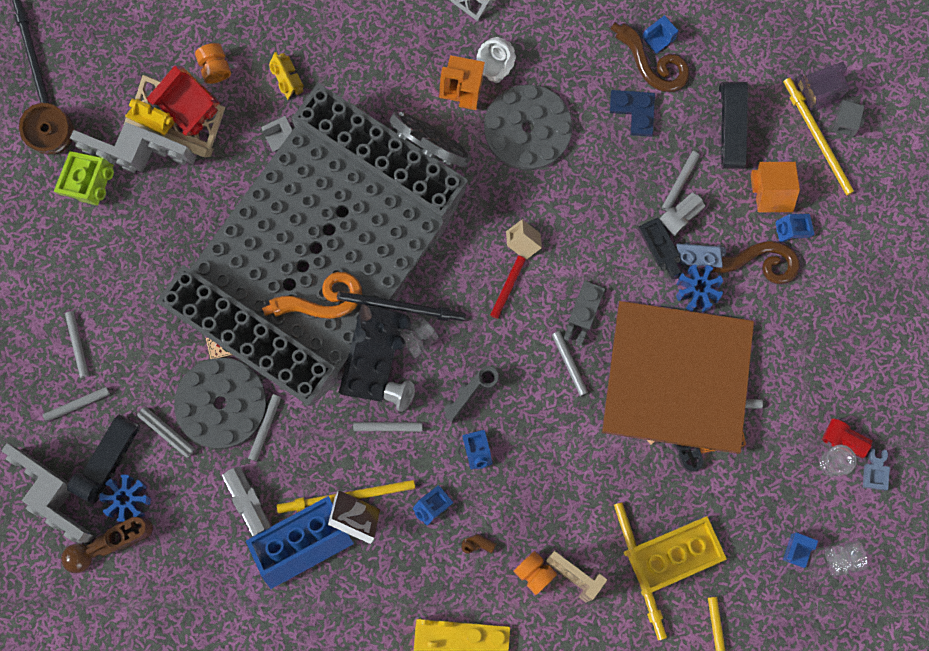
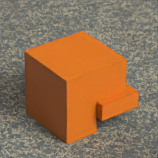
(462, 81)
(775, 186)

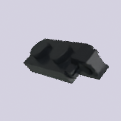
(661, 246)

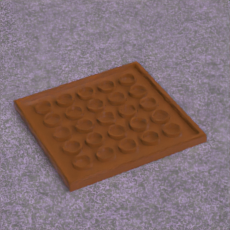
(678, 377)

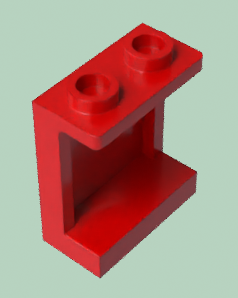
(184, 100)

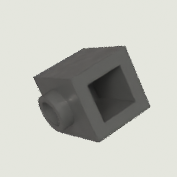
(849, 118)

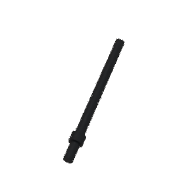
(22, 21)
(441, 313)

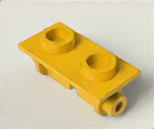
(281, 67)
(150, 118)

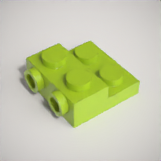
(84, 178)

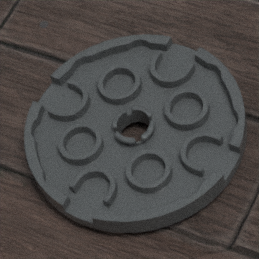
(429, 139)
(534, 148)
(225, 426)

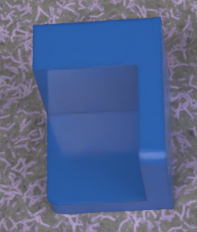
(660, 34)
(799, 549)

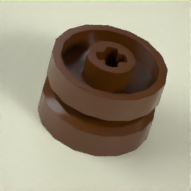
(34, 123)

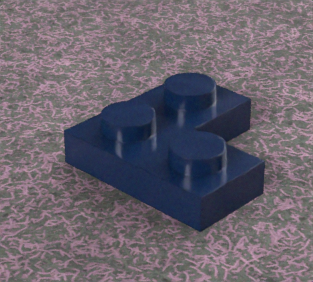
(639, 106)

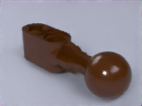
(78, 557)

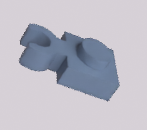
(875, 474)

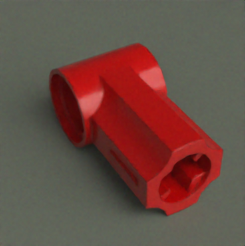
(840, 434)

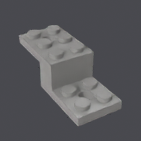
(133, 148)
(47, 495)

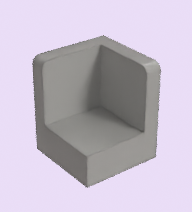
(277, 132)

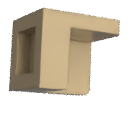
(523, 239)

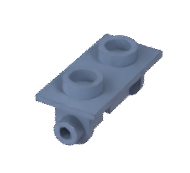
(701, 255)

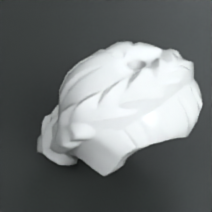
(498, 58)

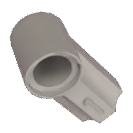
(679, 216)

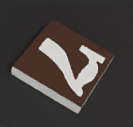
(354, 517)

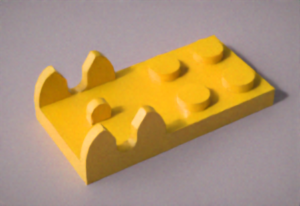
(675, 555)
(459, 636)

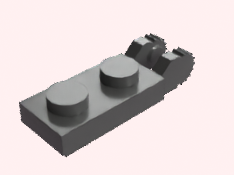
(584, 310)

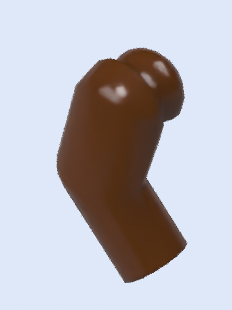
(476, 542)

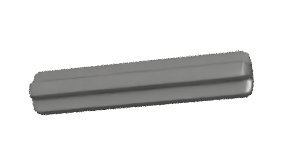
(166, 432)

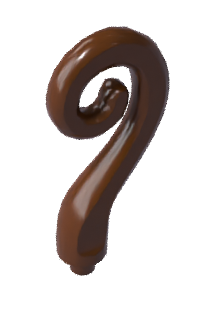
(632, 39)
(734, 262)

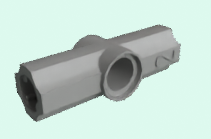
(246, 500)

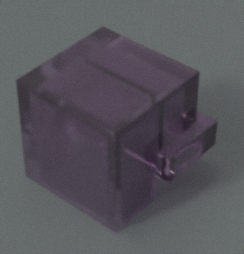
(823, 86)

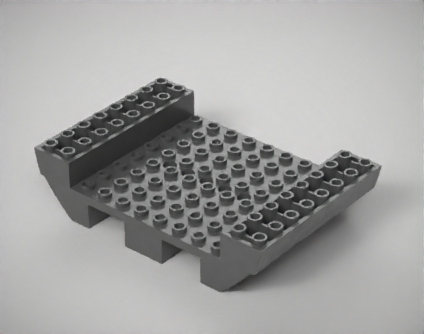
(328, 162)

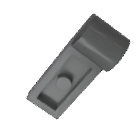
(467, 391)

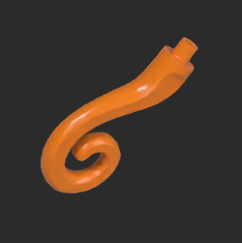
(286, 304)

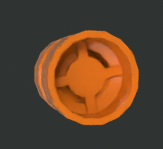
(213, 61)
(535, 572)

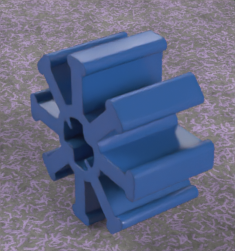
(702, 296)
(119, 492)

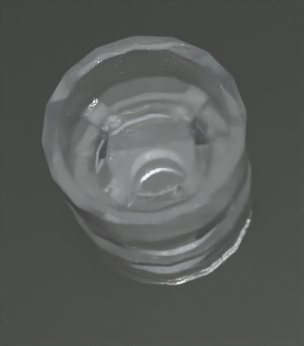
(418, 337)
(837, 461)
(850, 558)

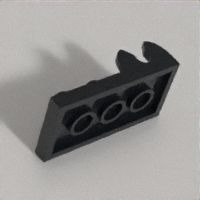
(373, 352)

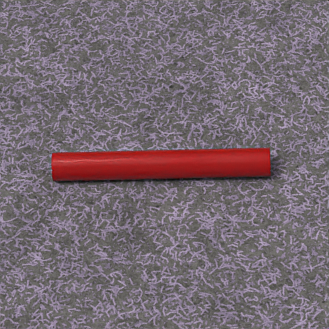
(496, 311)

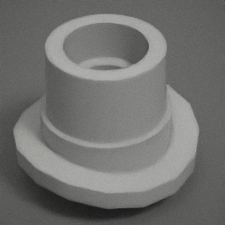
(400, 394)

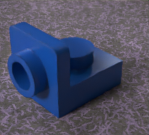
(794, 227)
(477, 449)
(432, 505)

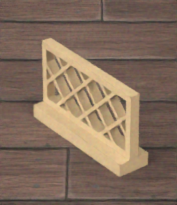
(194, 143)
(589, 585)

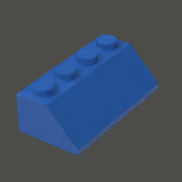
(297, 543)

